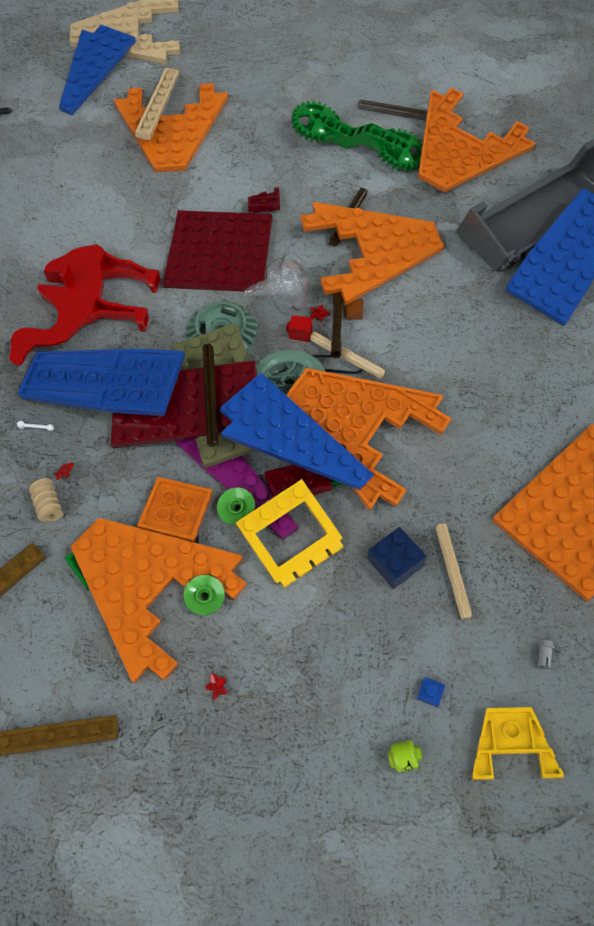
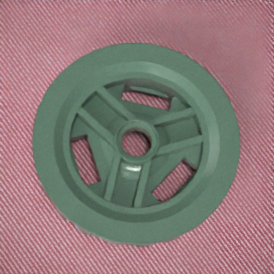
(216, 317)
(289, 365)

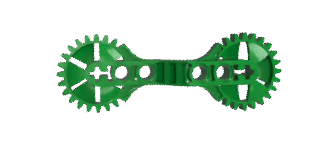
(328, 127)

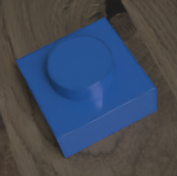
(431, 692)

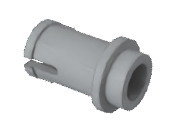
(545, 654)

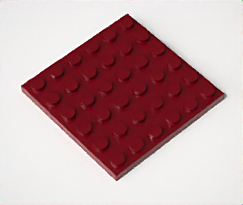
(218, 250)

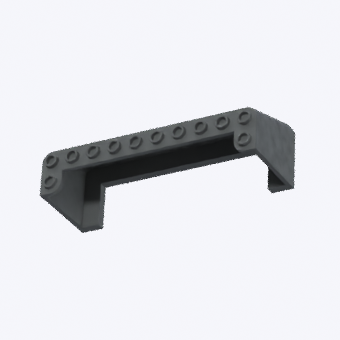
(520, 221)

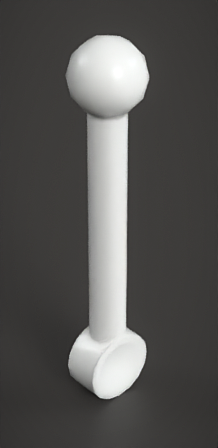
(21, 425)

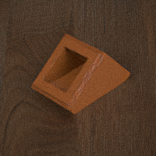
(354, 310)

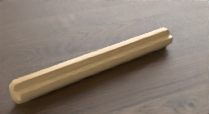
(349, 356)
(453, 571)

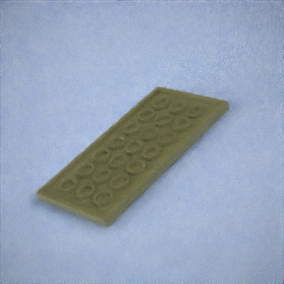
(227, 349)

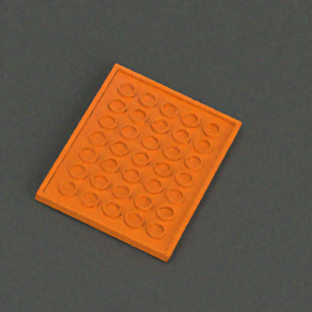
(556, 516)

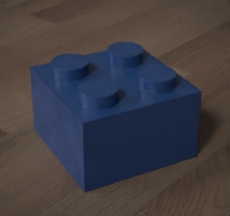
(396, 557)

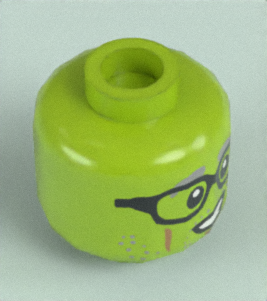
(404, 756)

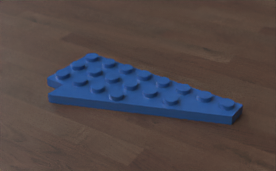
(93, 60)
(278, 427)

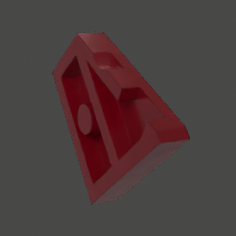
(264, 201)

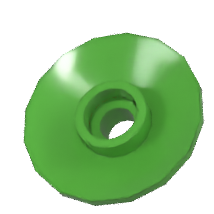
(230, 500)
(204, 585)

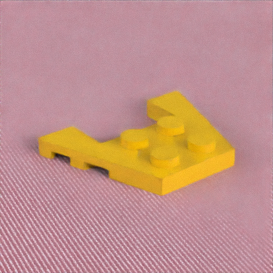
(509, 733)

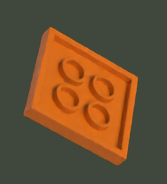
(175, 509)

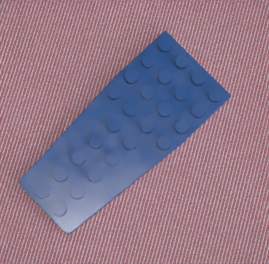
(560, 263)
(104, 379)

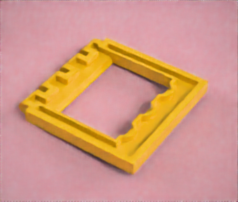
(275, 509)

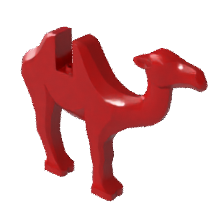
(80, 299)

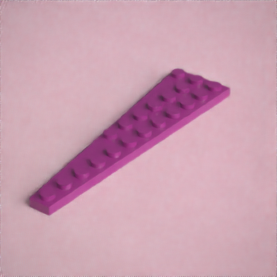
(239, 474)

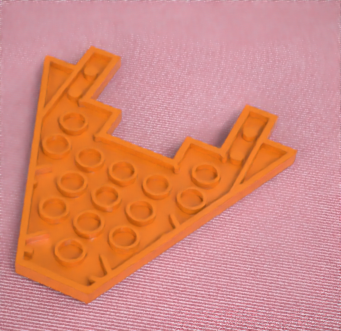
(176, 135)
(456, 156)
(385, 241)
(355, 409)
(127, 574)

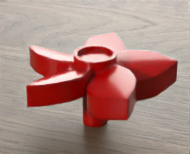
(320, 313)
(64, 469)
(217, 685)

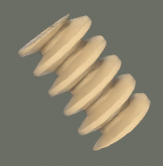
(45, 500)

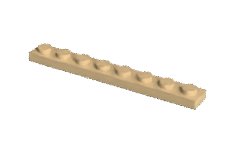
(157, 104)

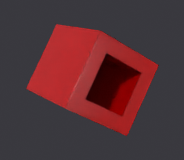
(300, 328)

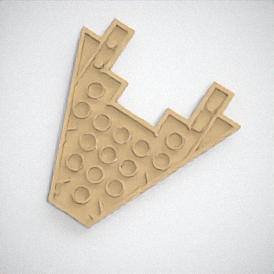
(127, 21)

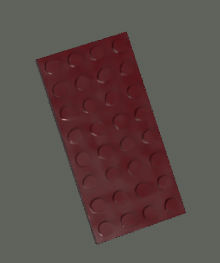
(186, 409)

